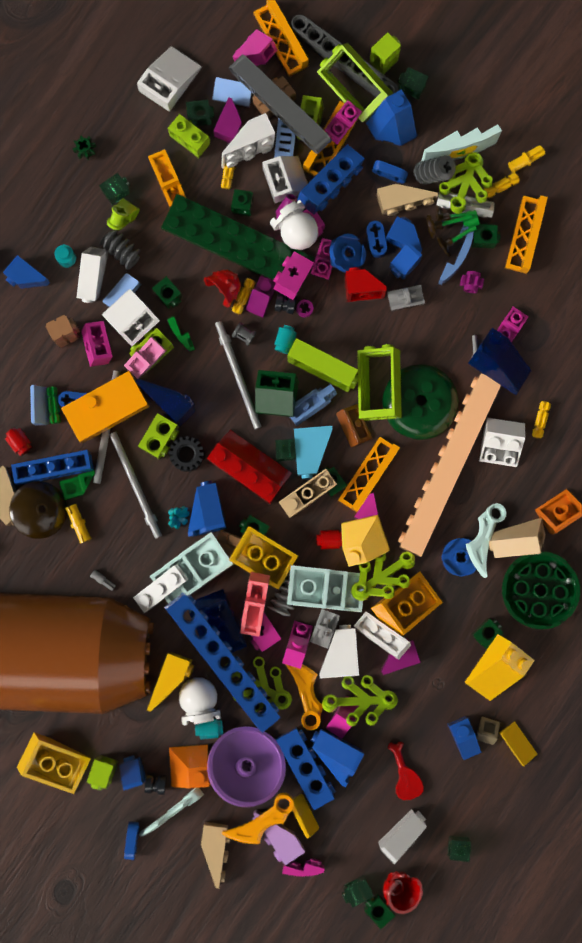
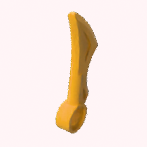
(305, 681)
(253, 830)

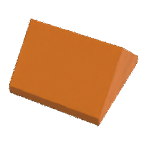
(560, 511)

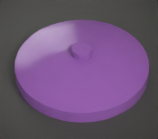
(246, 767)

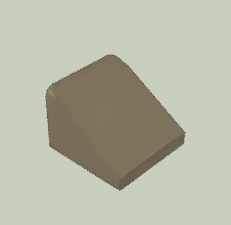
(488, 731)

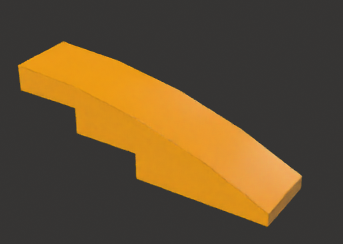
(166, 176)

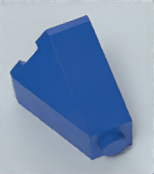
(393, 120)
(207, 511)
(337, 755)

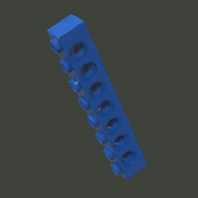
(261, 719)

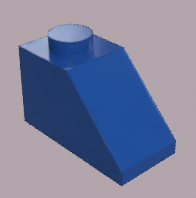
(403, 232)
(405, 261)
(24, 275)
(464, 737)
(132, 772)

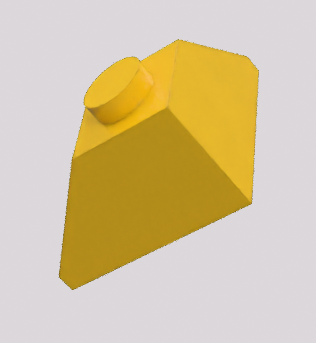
(363, 540)

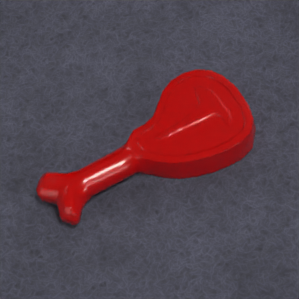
(409, 783)

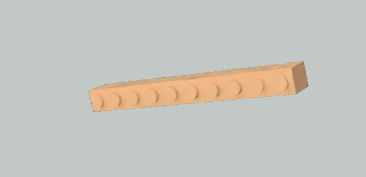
(450, 465)

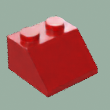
(362, 285)

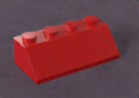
(249, 466)

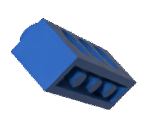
(347, 159)
(52, 467)
(316, 797)

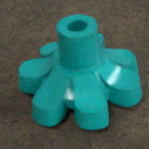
(177, 516)

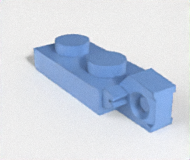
(312, 403)

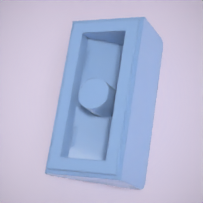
(228, 88)
(126, 283)
(39, 405)

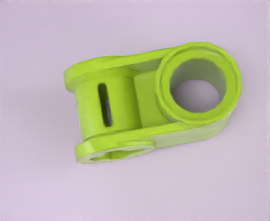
(122, 215)

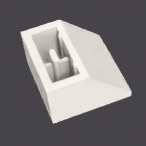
(284, 176)
(130, 317)
(502, 442)

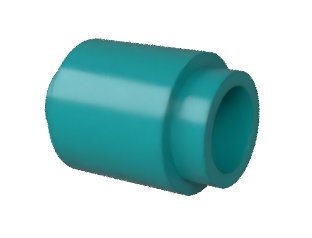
(65, 256)
(285, 339)
(209, 729)

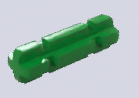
(53, 405)

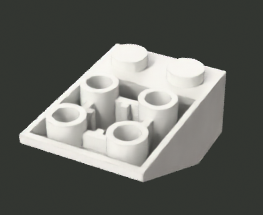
(168, 78)
(252, 139)

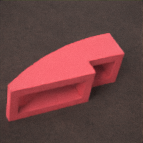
(255, 604)

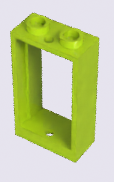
(341, 91)
(323, 365)
(364, 383)

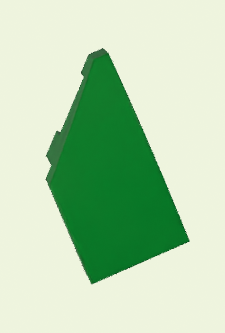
(184, 339)
(76, 486)

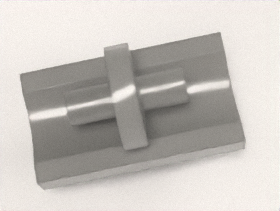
(406, 298)
(325, 628)

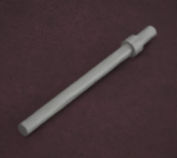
(225, 341)
(103, 447)
(150, 518)

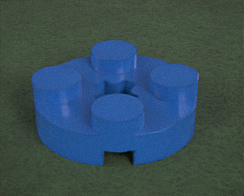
(337, 252)
(449, 558)

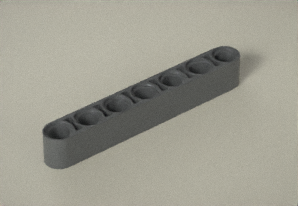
(325, 40)
(280, 104)

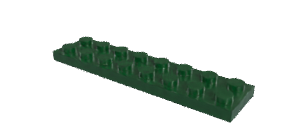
(227, 238)

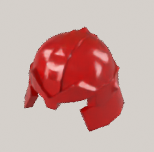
(227, 283)
(402, 892)

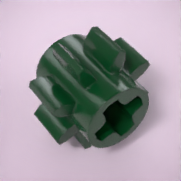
(83, 142)

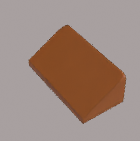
(353, 427)

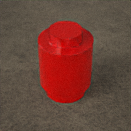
(18, 441)
(329, 539)

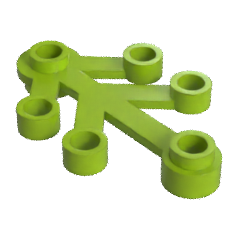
(467, 180)
(382, 577)
(264, 684)
(363, 700)

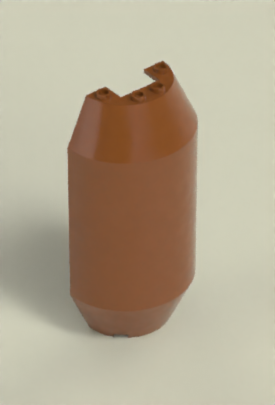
(71, 653)

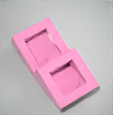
(145, 358)

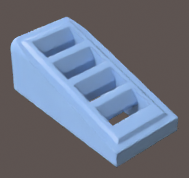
(279, 137)

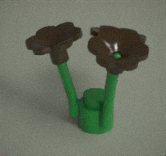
(469, 218)

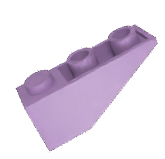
(283, 840)

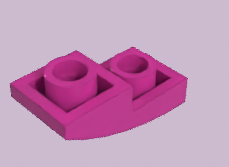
(342, 121)
(322, 265)
(512, 323)
(310, 868)

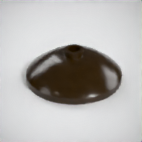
(26, 514)

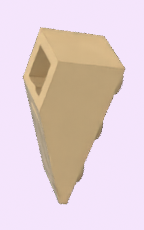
(401, 197)
(307, 493)
(213, 846)

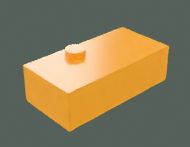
(105, 407)

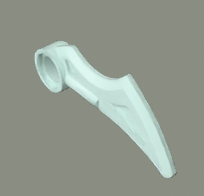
(479, 546)
(188, 799)

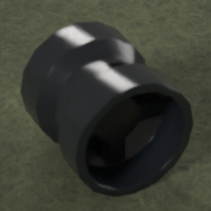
(284, 303)
(159, 782)

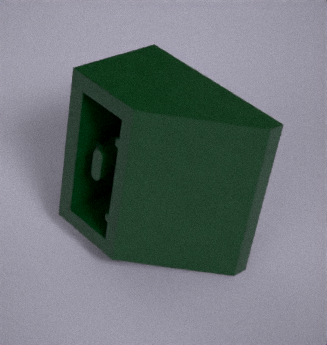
(276, 393)

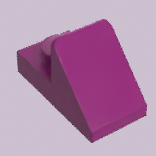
(261, 296)

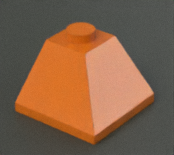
(189, 766)

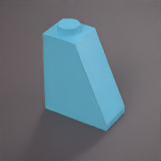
(310, 448)

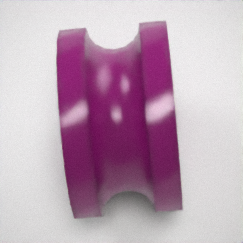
(310, 306)

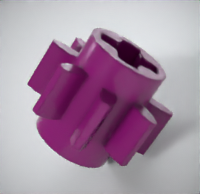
(472, 282)

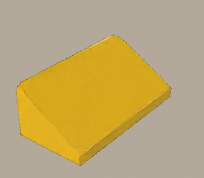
(518, 743)
(304, 816)

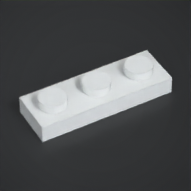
(483, 209)
(161, 588)
(382, 635)

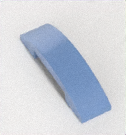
(451, 269)

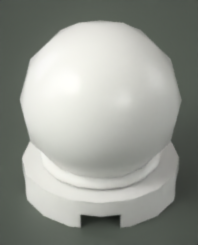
(297, 228)
(198, 701)

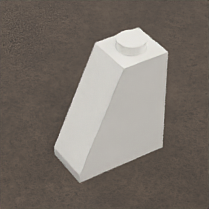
(91, 274)
(342, 654)
(402, 835)

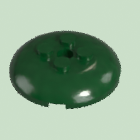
(440, 407)
(559, 595)

